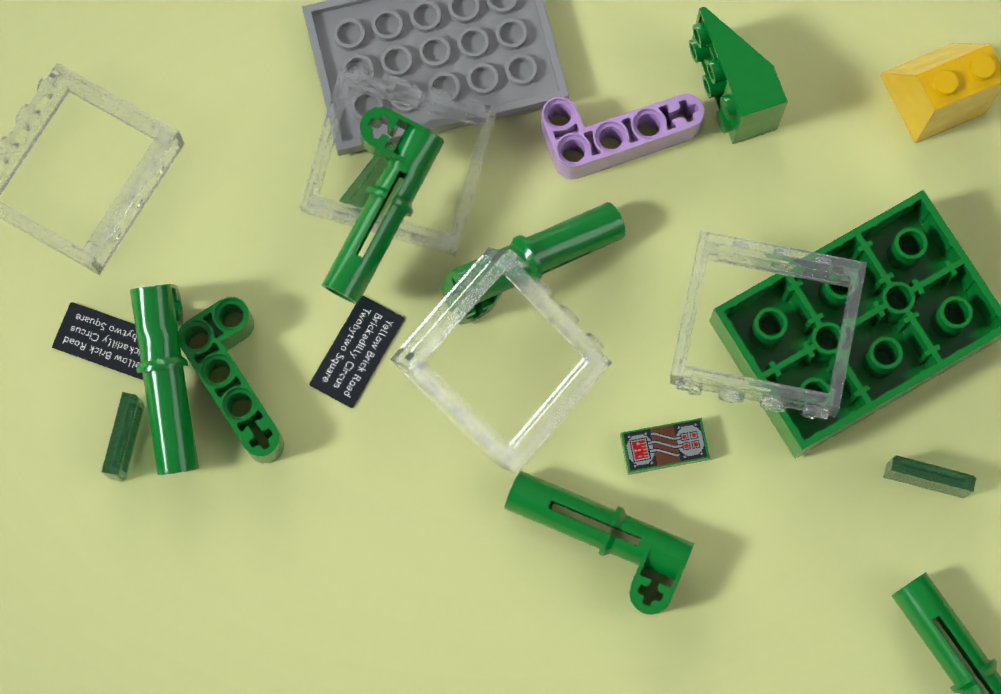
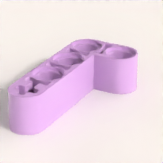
(622, 128)

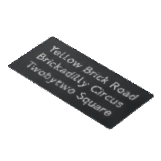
(99, 339)
(356, 351)

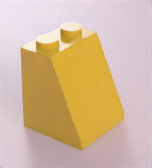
(944, 87)

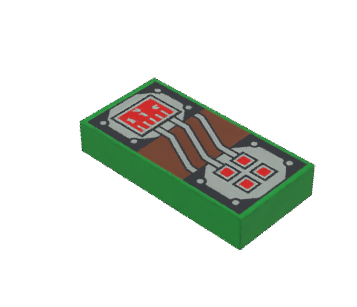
(664, 446)

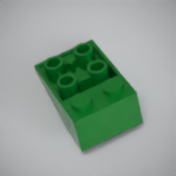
(737, 78)

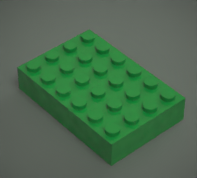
(915, 320)

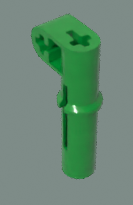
(410, 161)
(548, 251)
(156, 318)
(656, 550)
(923, 603)

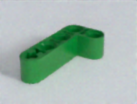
(235, 386)

